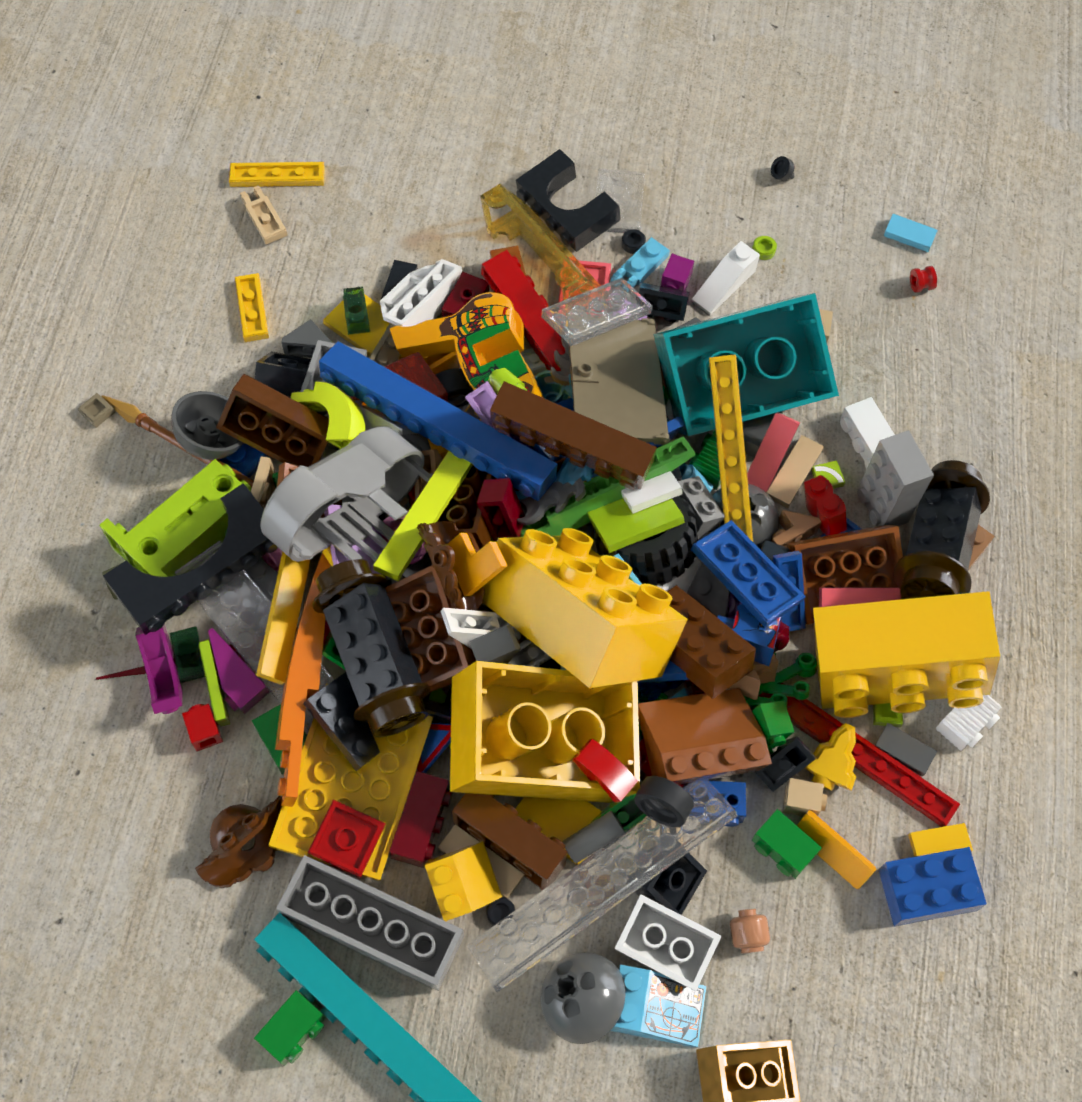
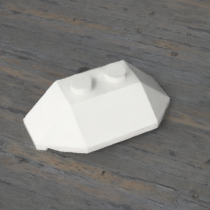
(420, 294)

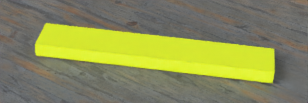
(426, 509)

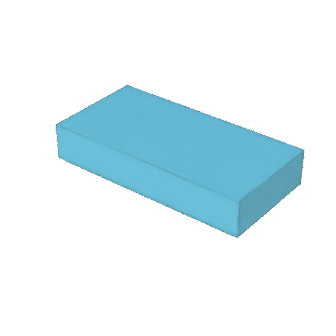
(910, 232)

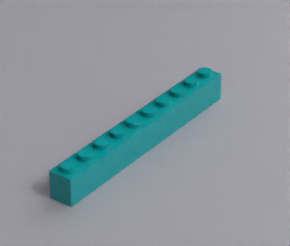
(359, 1014)

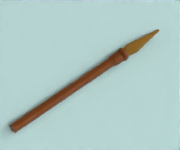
(133, 415)

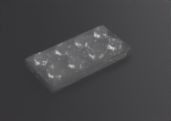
(596, 311)

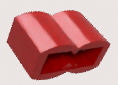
(825, 505)

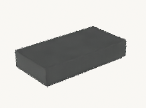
(906, 749)

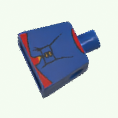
(754, 633)

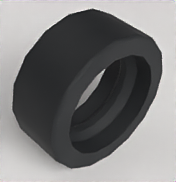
(664, 801)

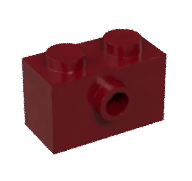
(463, 291)

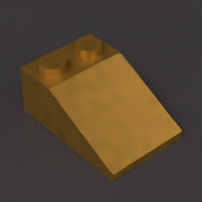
(748, 1072)

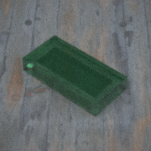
(187, 654)

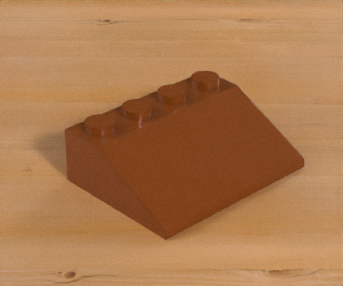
(848, 561)
(418, 609)
(702, 737)

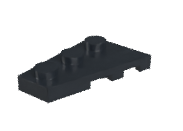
(334, 711)

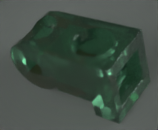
(355, 310)

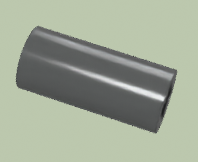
(593, 836)

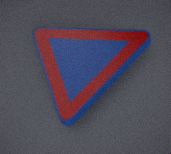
(436, 742)

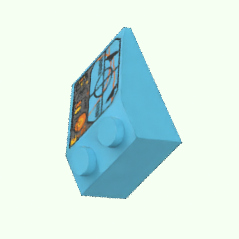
(660, 1008)

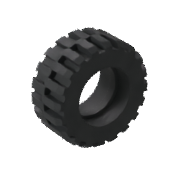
(664, 556)

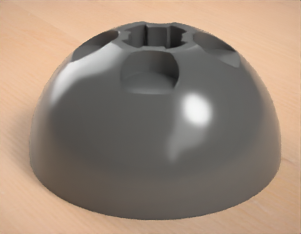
(195, 424)
(763, 514)
(582, 997)

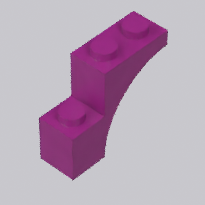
(161, 670)

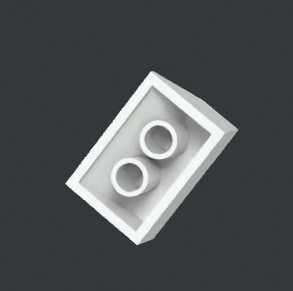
(668, 942)

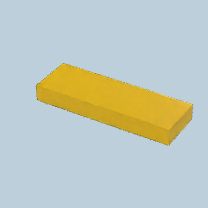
(251, 307)

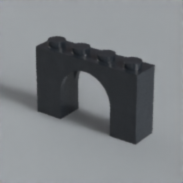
(574, 226)

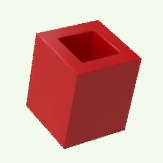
(202, 727)

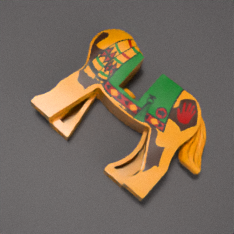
(477, 338)

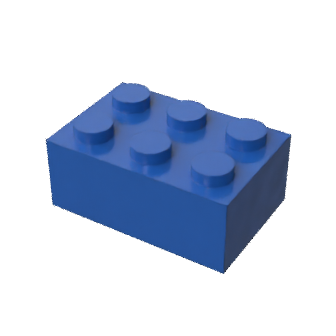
(932, 886)

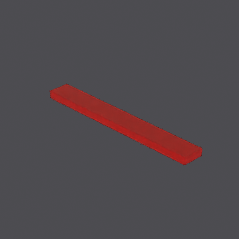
(875, 763)

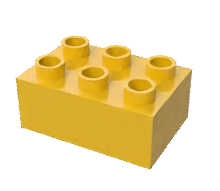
(584, 608)
(906, 653)
(526, 724)

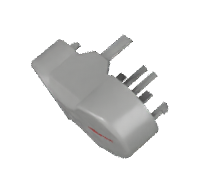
(368, 477)

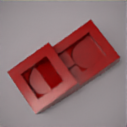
(606, 769)

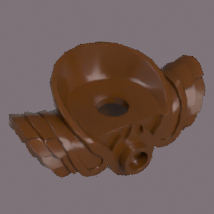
(442, 556)
(229, 833)

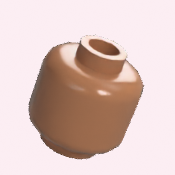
(749, 931)

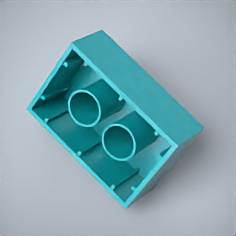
(777, 353)

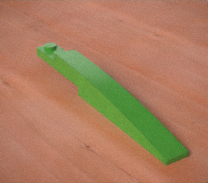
(605, 491)

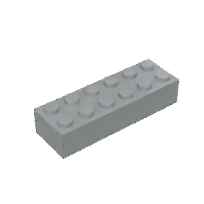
(371, 922)

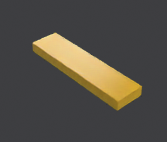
(276, 174)

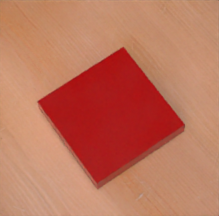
(346, 838)

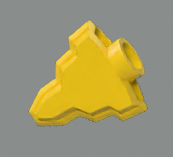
(834, 760)

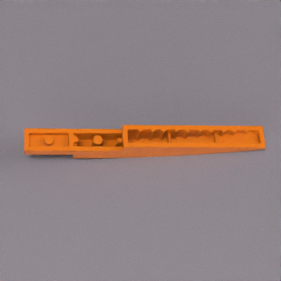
(300, 684)

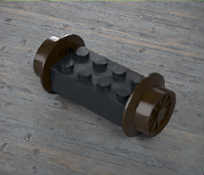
(943, 533)
(372, 647)

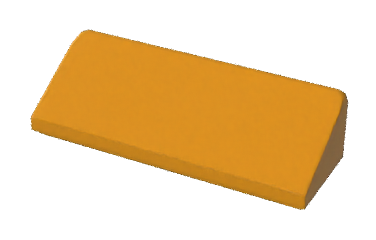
(837, 851)

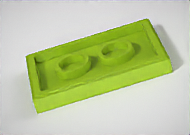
(621, 527)

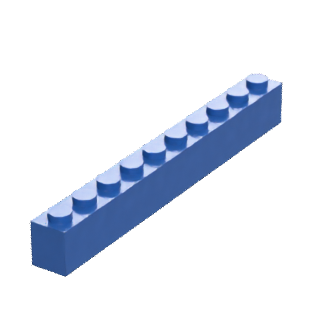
(438, 420)

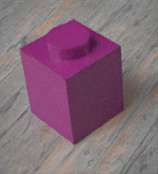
(677, 272)

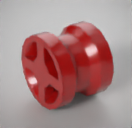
(923, 279)

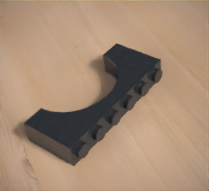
(157, 599)

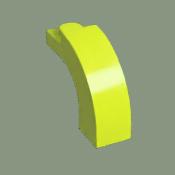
(344, 413)

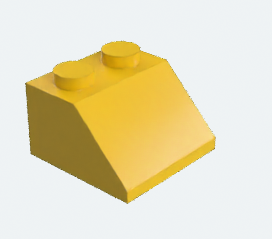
(463, 881)

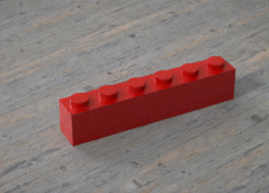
(507, 278)

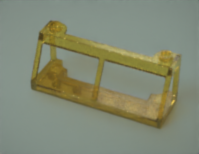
(523, 221)

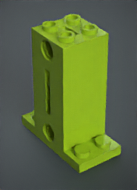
(178, 527)

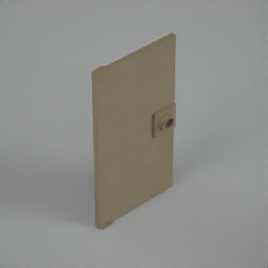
(621, 382)

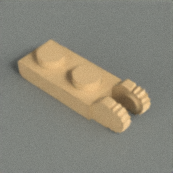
(264, 216)

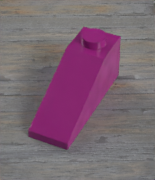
(237, 679)

